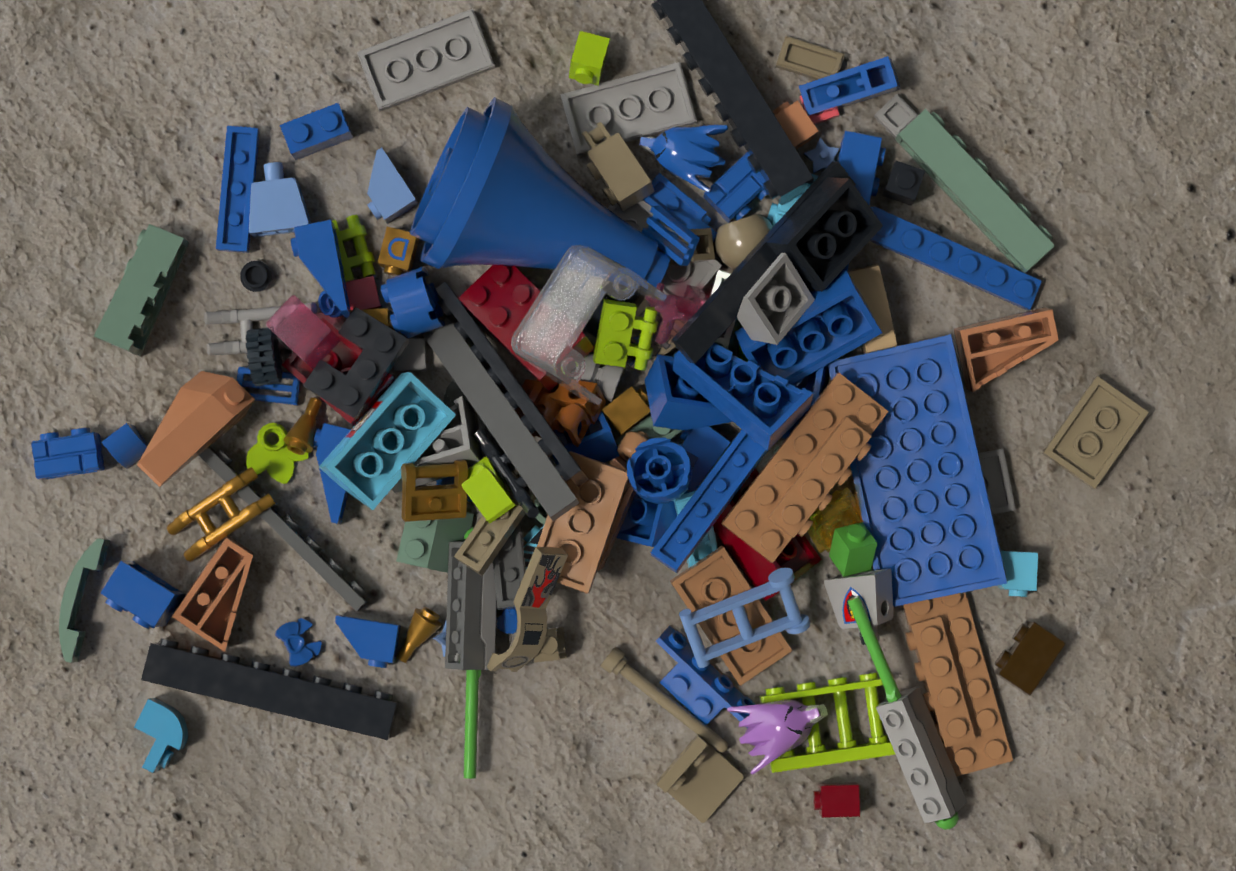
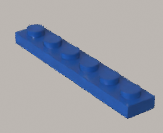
(955, 260)
(708, 502)

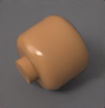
(630, 442)

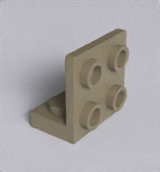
(700, 779)

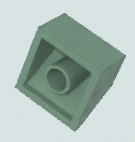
(428, 541)

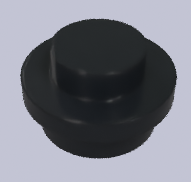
(255, 276)

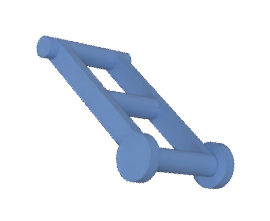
(793, 623)

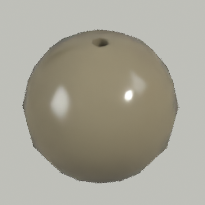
(740, 237)

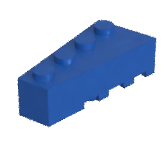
(745, 394)

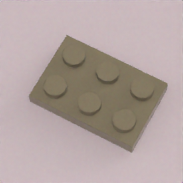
(1095, 432)

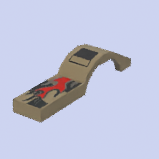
(531, 609)

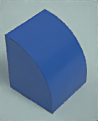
(126, 445)

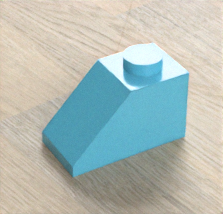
(1020, 572)

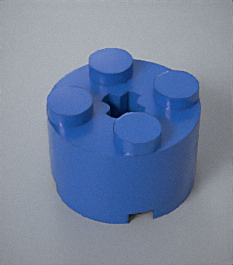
(413, 303)

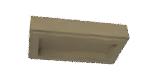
(808, 59)

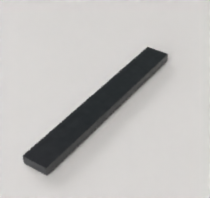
(725, 302)

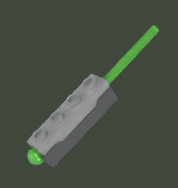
(469, 637)
(914, 738)

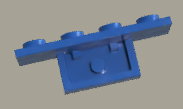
(698, 689)

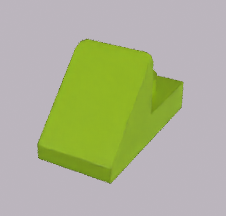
(487, 490)

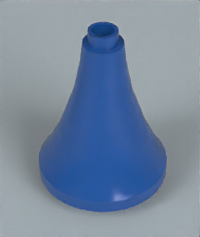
(513, 205)

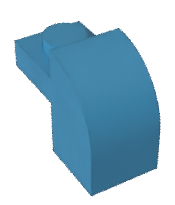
(167, 727)

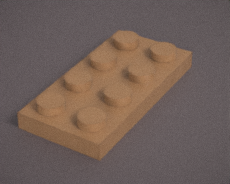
(588, 525)
(715, 580)

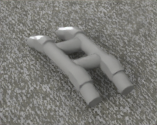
(245, 319)

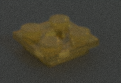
(838, 513)

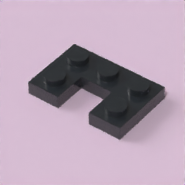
(356, 389)

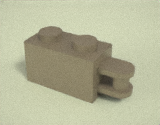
(617, 168)

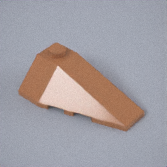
(194, 421)

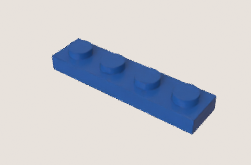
(237, 177)

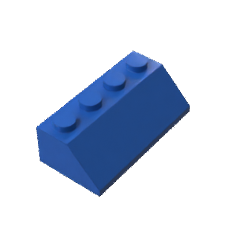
(826, 330)

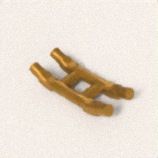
(237, 517)

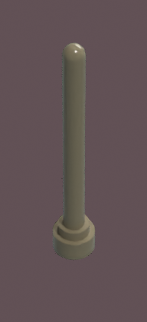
(617, 663)

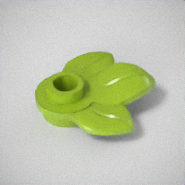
(273, 458)

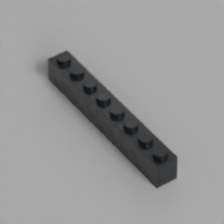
(736, 97)
(270, 690)

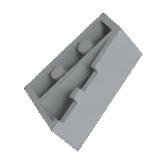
(451, 444)

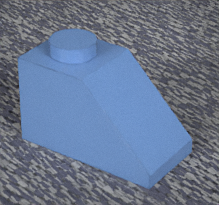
(388, 190)

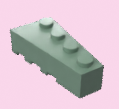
(142, 290)

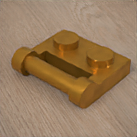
(433, 501)

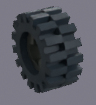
(264, 357)

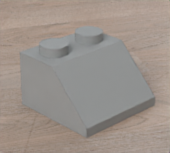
(774, 302)

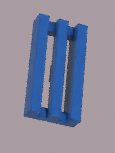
(668, 240)
(295, 389)

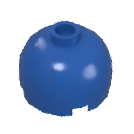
(659, 470)

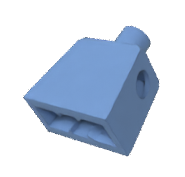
(276, 204)

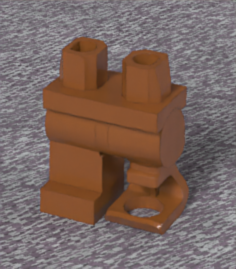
(563, 408)

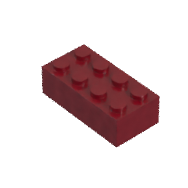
(500, 303)

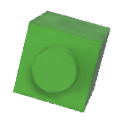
(852, 549)

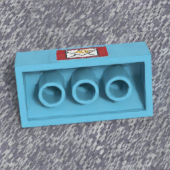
(386, 437)

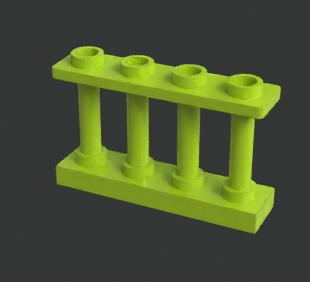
(847, 747)

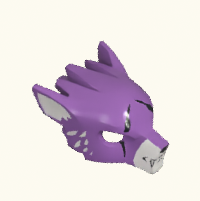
(777, 727)

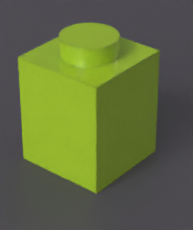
(589, 58)

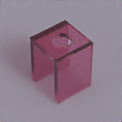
(302, 331)

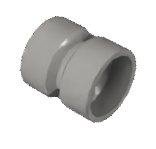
(604, 375)

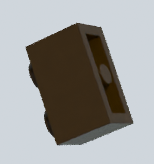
(1028, 657)

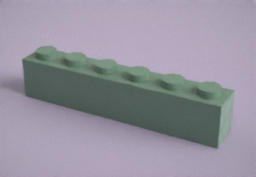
(975, 191)

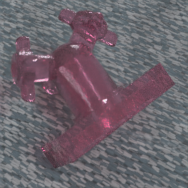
(676, 308)

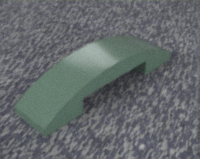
(70, 638)

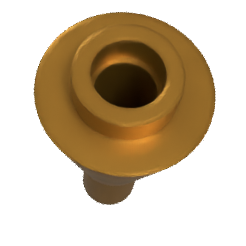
(302, 434)
(422, 626)

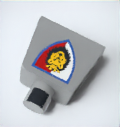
(874, 592)

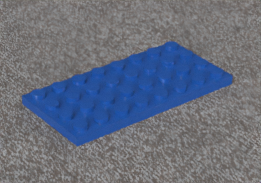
(923, 475)

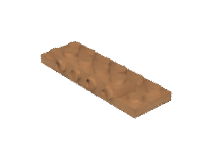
(806, 468)
(956, 682)

